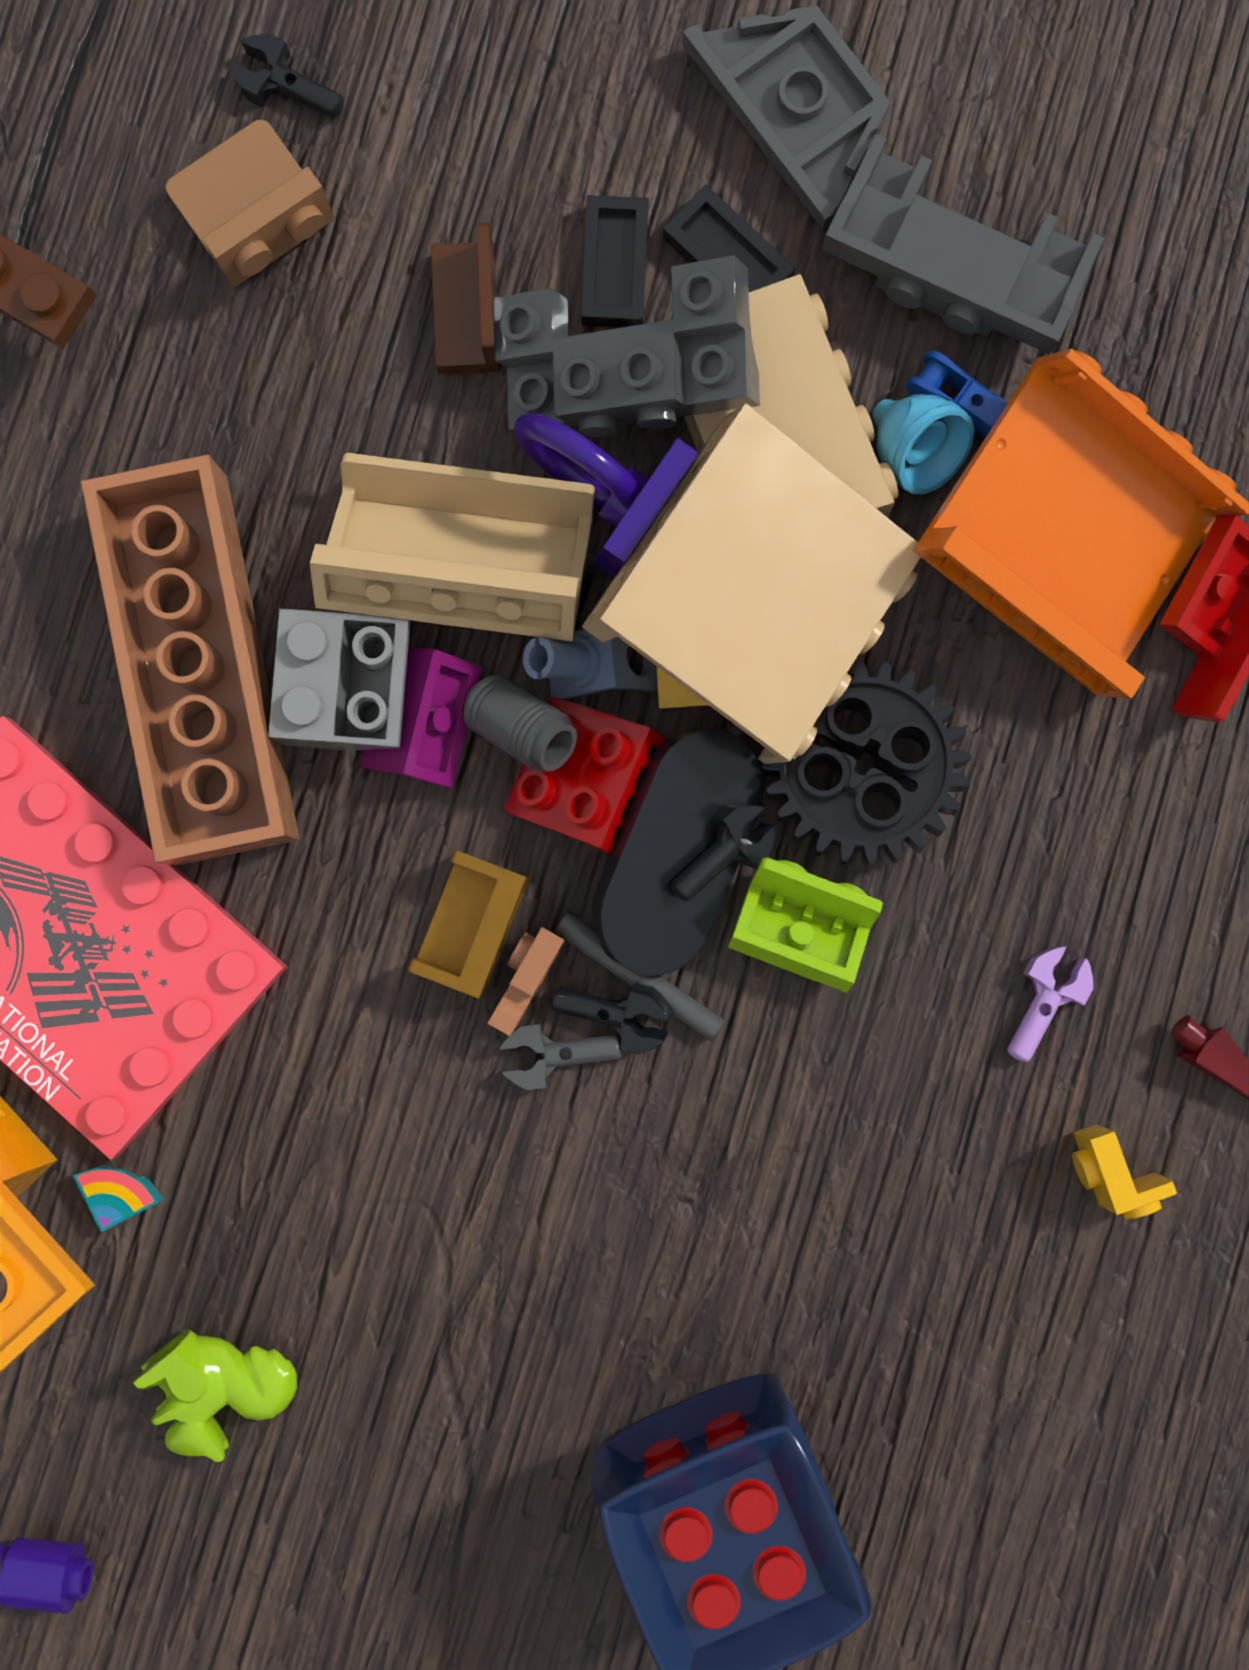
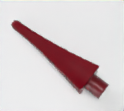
(1213, 1053)

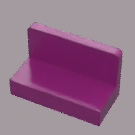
(431, 719)

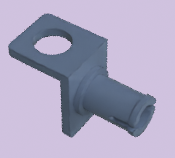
(586, 666)

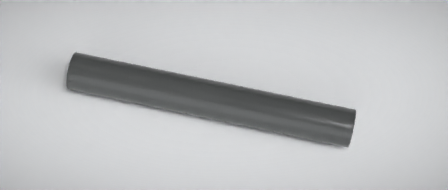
(683, 1006)

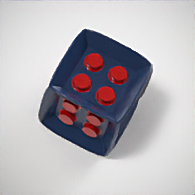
(727, 1533)

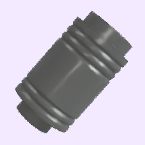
(519, 723)

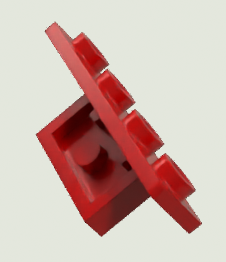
(1213, 621)

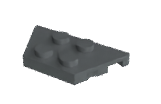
(797, 98)

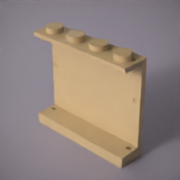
(759, 584)

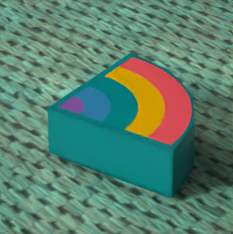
(115, 1194)

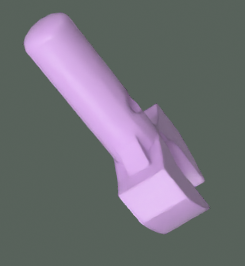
(1048, 999)

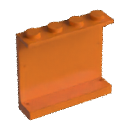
(1077, 519)

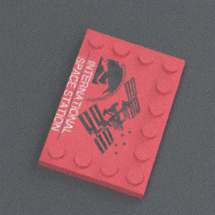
(107, 960)

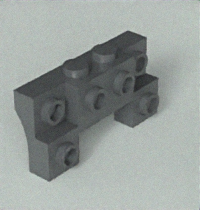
(954, 263)
(634, 372)

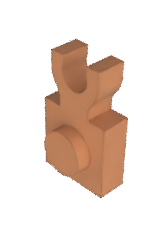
(532, 963)

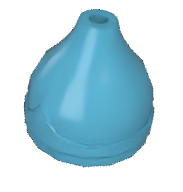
(922, 440)

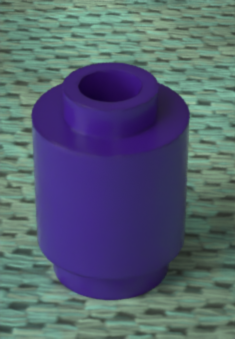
(43, 1575)

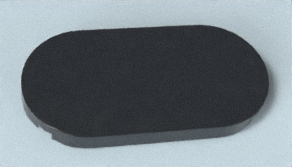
(661, 836)

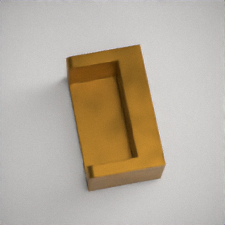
(470, 925)

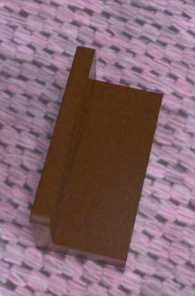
(465, 305)

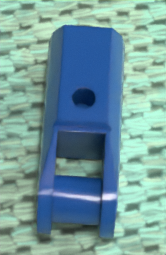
(974, 398)

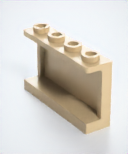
(807, 391)
(456, 547)

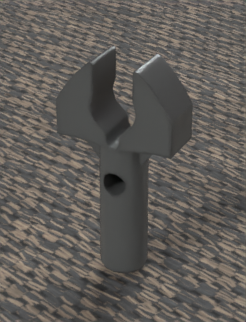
(556, 1054)

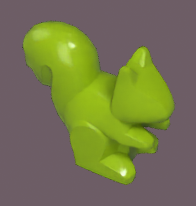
(205, 1376)

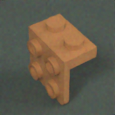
(249, 201)

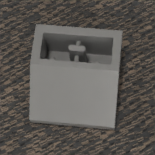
(338, 680)

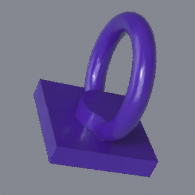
(624, 496)

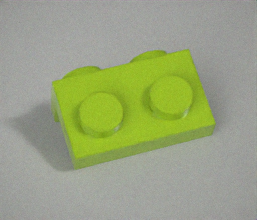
(805, 923)

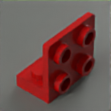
(595, 785)

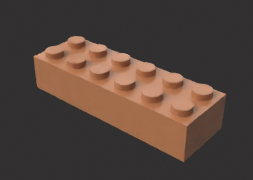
(189, 661)

